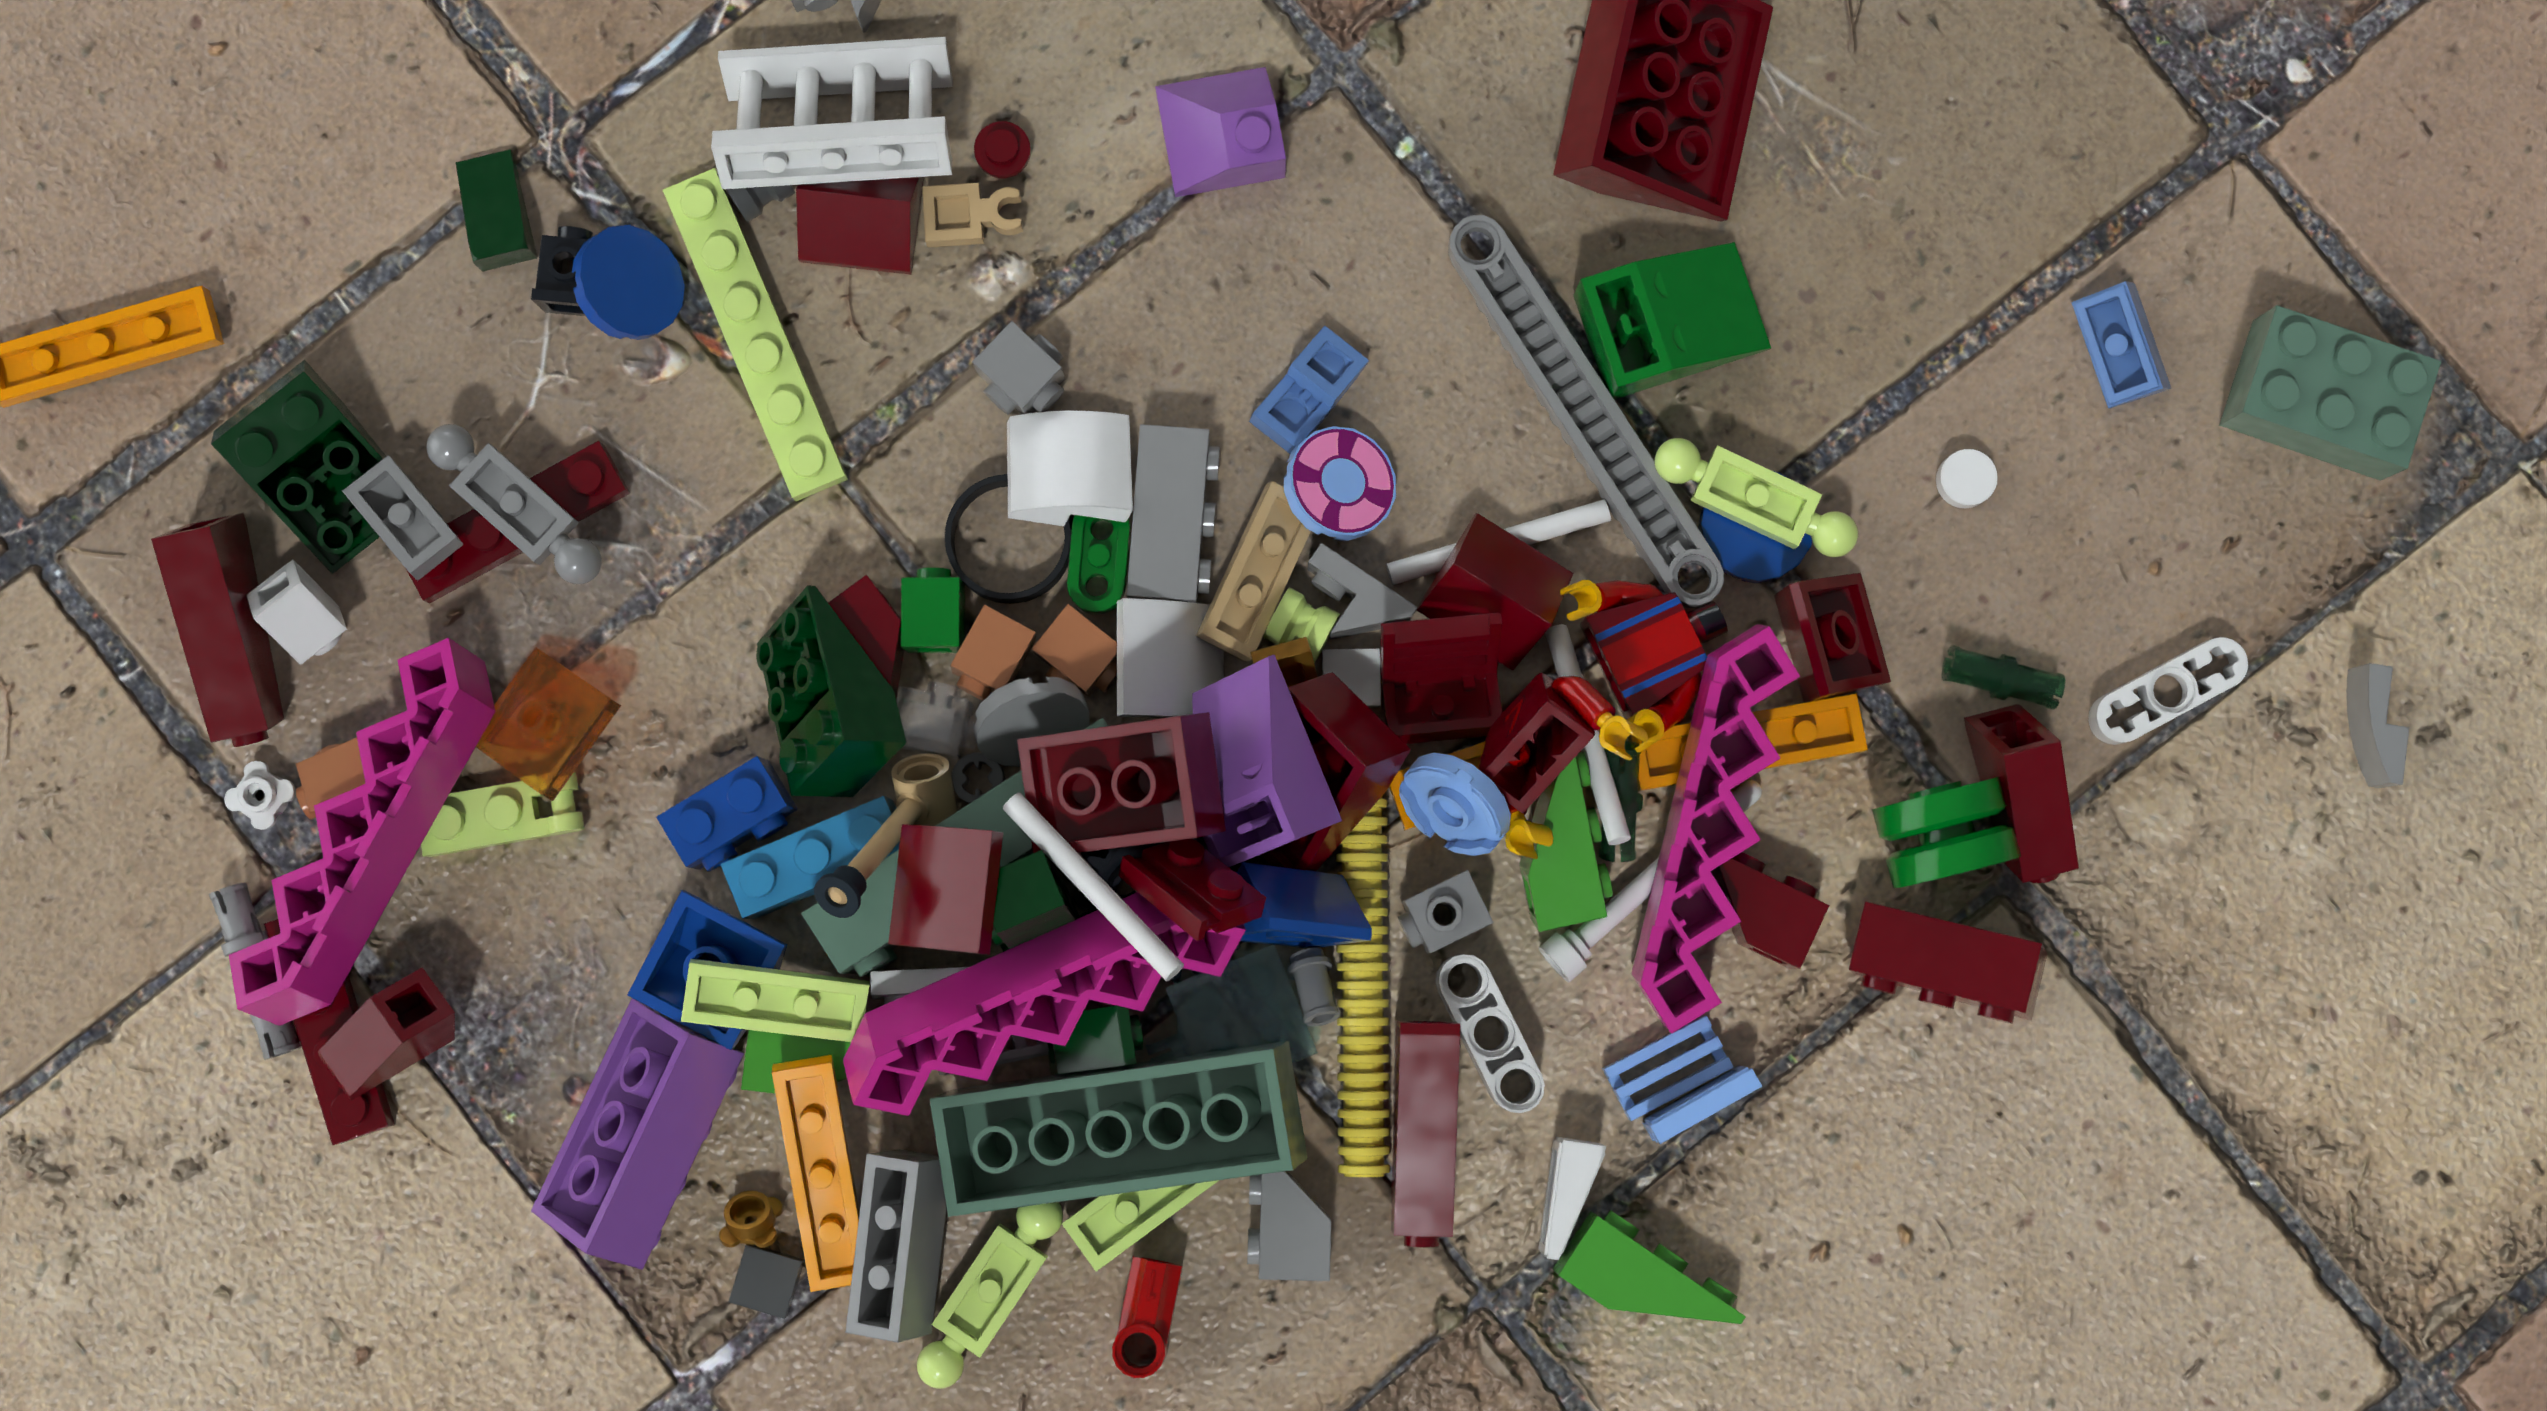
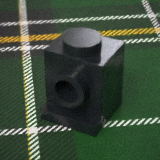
(555, 290)

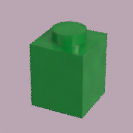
(932, 612)

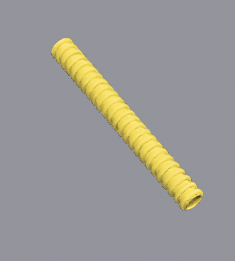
(1363, 1006)

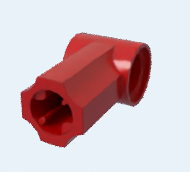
(1147, 1310)

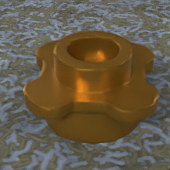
(750, 1207)

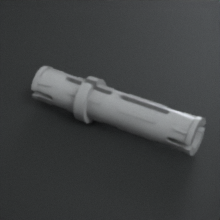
(240, 931)

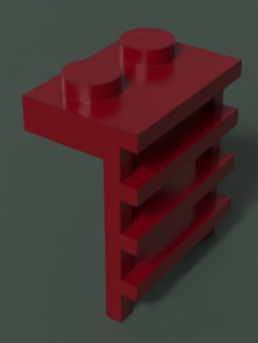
(1441, 677)

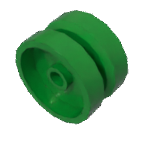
(1946, 832)

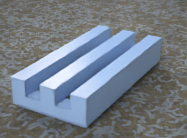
(1711, 1045)
(1701, 1103)

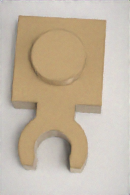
(958, 214)

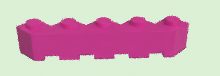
(1707, 824)
(367, 837)
(1022, 992)

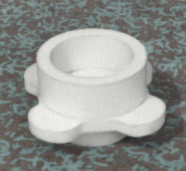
(277, 795)

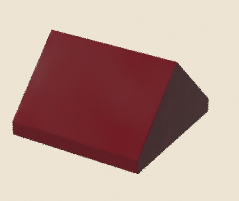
(859, 223)
(1502, 575)
(1831, 636)

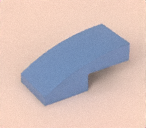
(1309, 390)

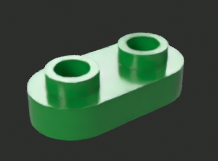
(1098, 558)

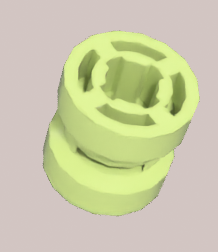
(1298, 619)

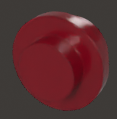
(1002, 149)

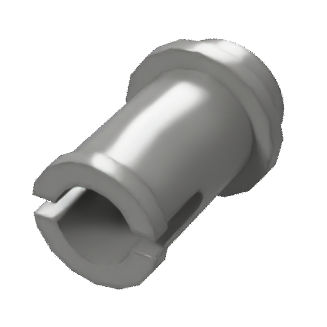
(1314, 987)

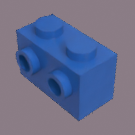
(727, 814)

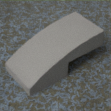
(2377, 745)

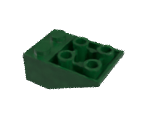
(299, 454)
(827, 701)

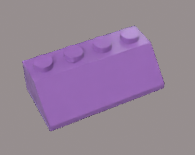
(636, 1136)

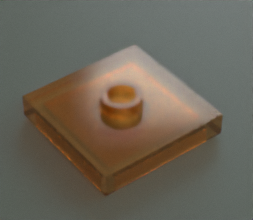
(546, 724)

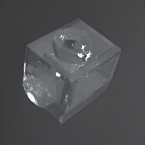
(937, 720)

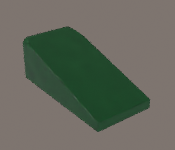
(495, 211)

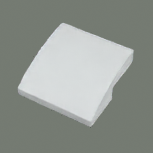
(1069, 466)
(1162, 657)

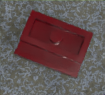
(1192, 887)

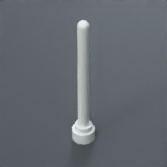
(1571, 949)

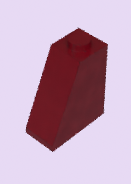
(2034, 783)

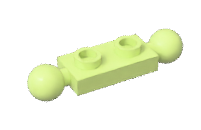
(1756, 497)
(988, 1293)

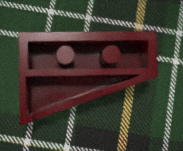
(1948, 962)

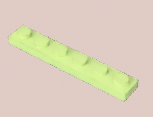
(755, 335)

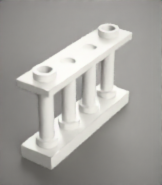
(835, 150)

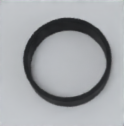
(1008, 598)

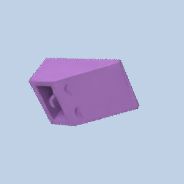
(1264, 765)

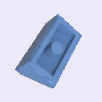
(2121, 344)

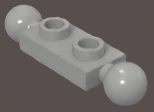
(514, 504)

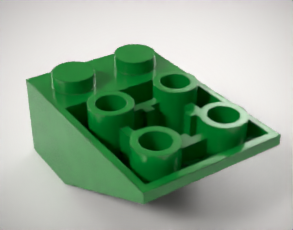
(1669, 317)

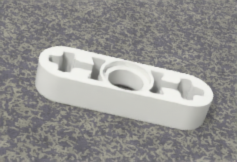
(2195, 658)

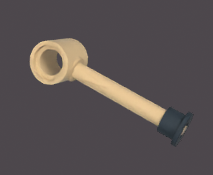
(922, 798)

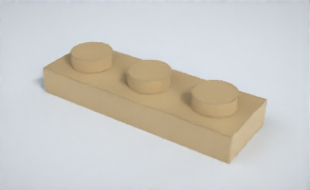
(1255, 576)

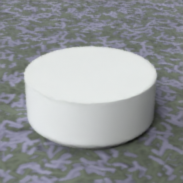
(1966, 478)

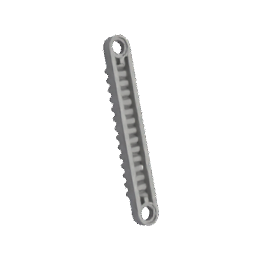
(1584, 411)

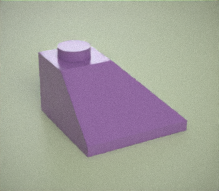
(1221, 131)

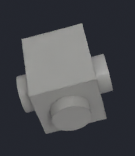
(1021, 371)
(1466, 911)

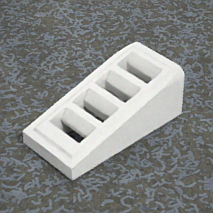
(1569, 1181)

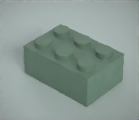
(2330, 393)

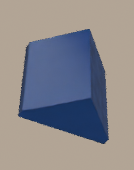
(1304, 908)
(700, 933)

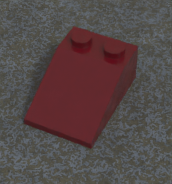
(1356, 758)
(1126, 782)

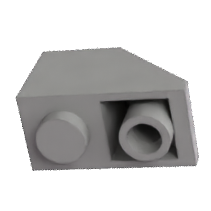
(1292, 1231)

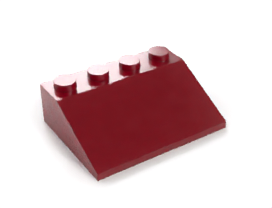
(1664, 101)

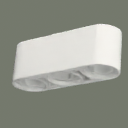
(1512, 1051)

